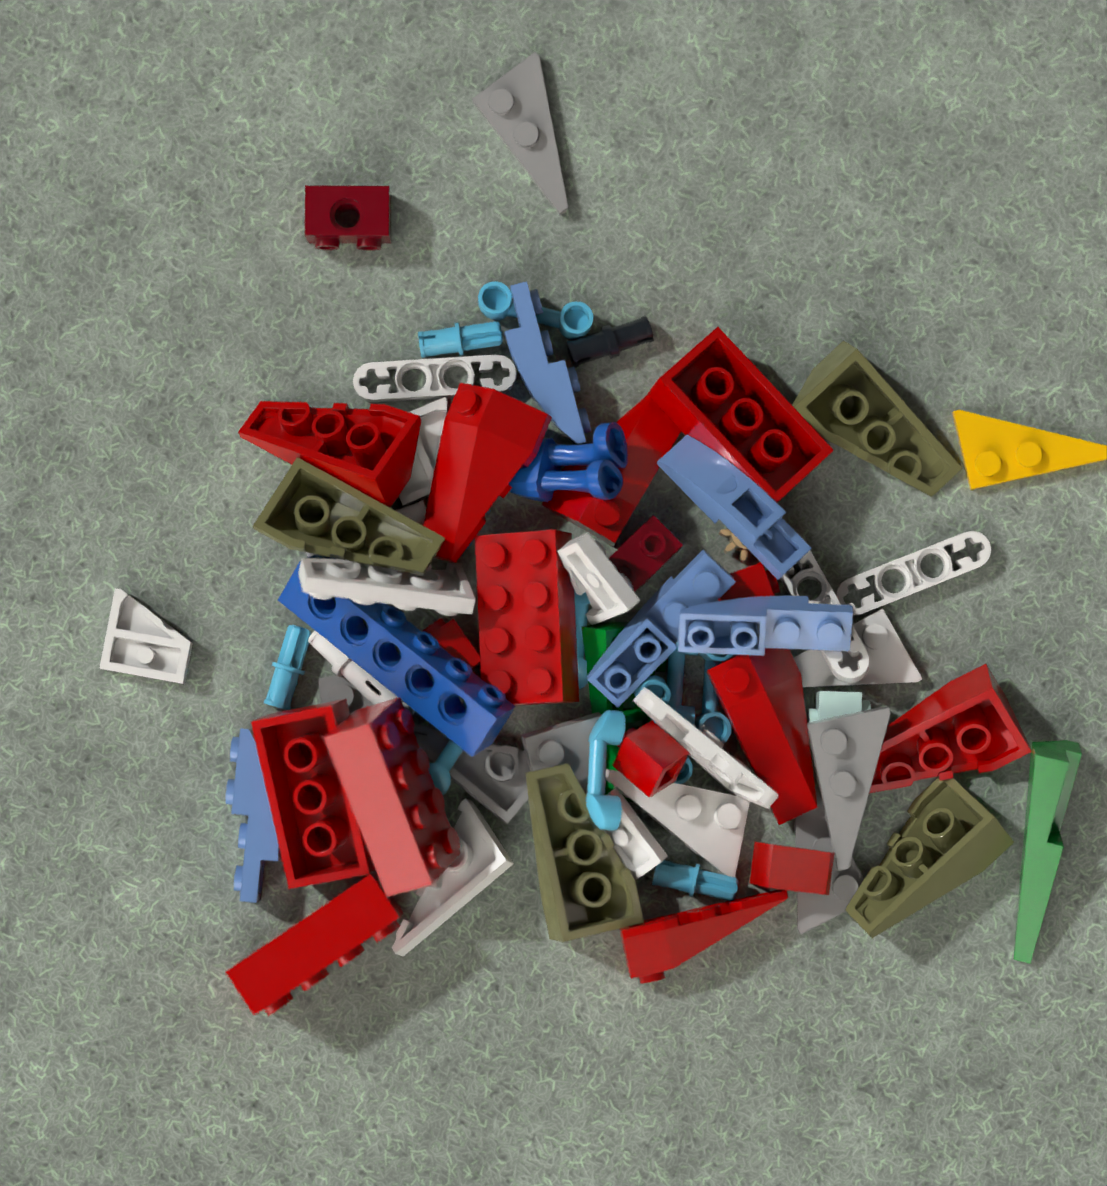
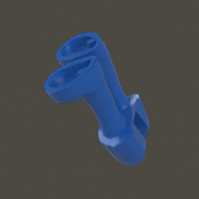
(600, 479)

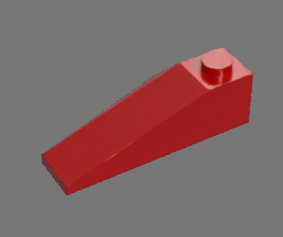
(951, 732)

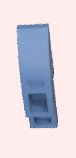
(548, 384)
(737, 502)
(764, 622)
(655, 628)
(249, 797)

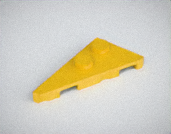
(1007, 451)

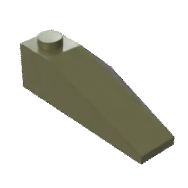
(865, 416)
(337, 521)
(934, 853)
(578, 869)

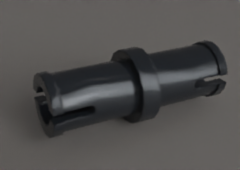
(610, 341)

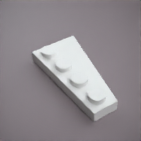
(440, 590)

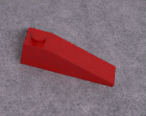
(648, 438)
(357, 446)
(478, 455)
(770, 722)
(676, 937)

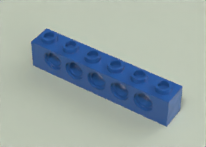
(406, 674)

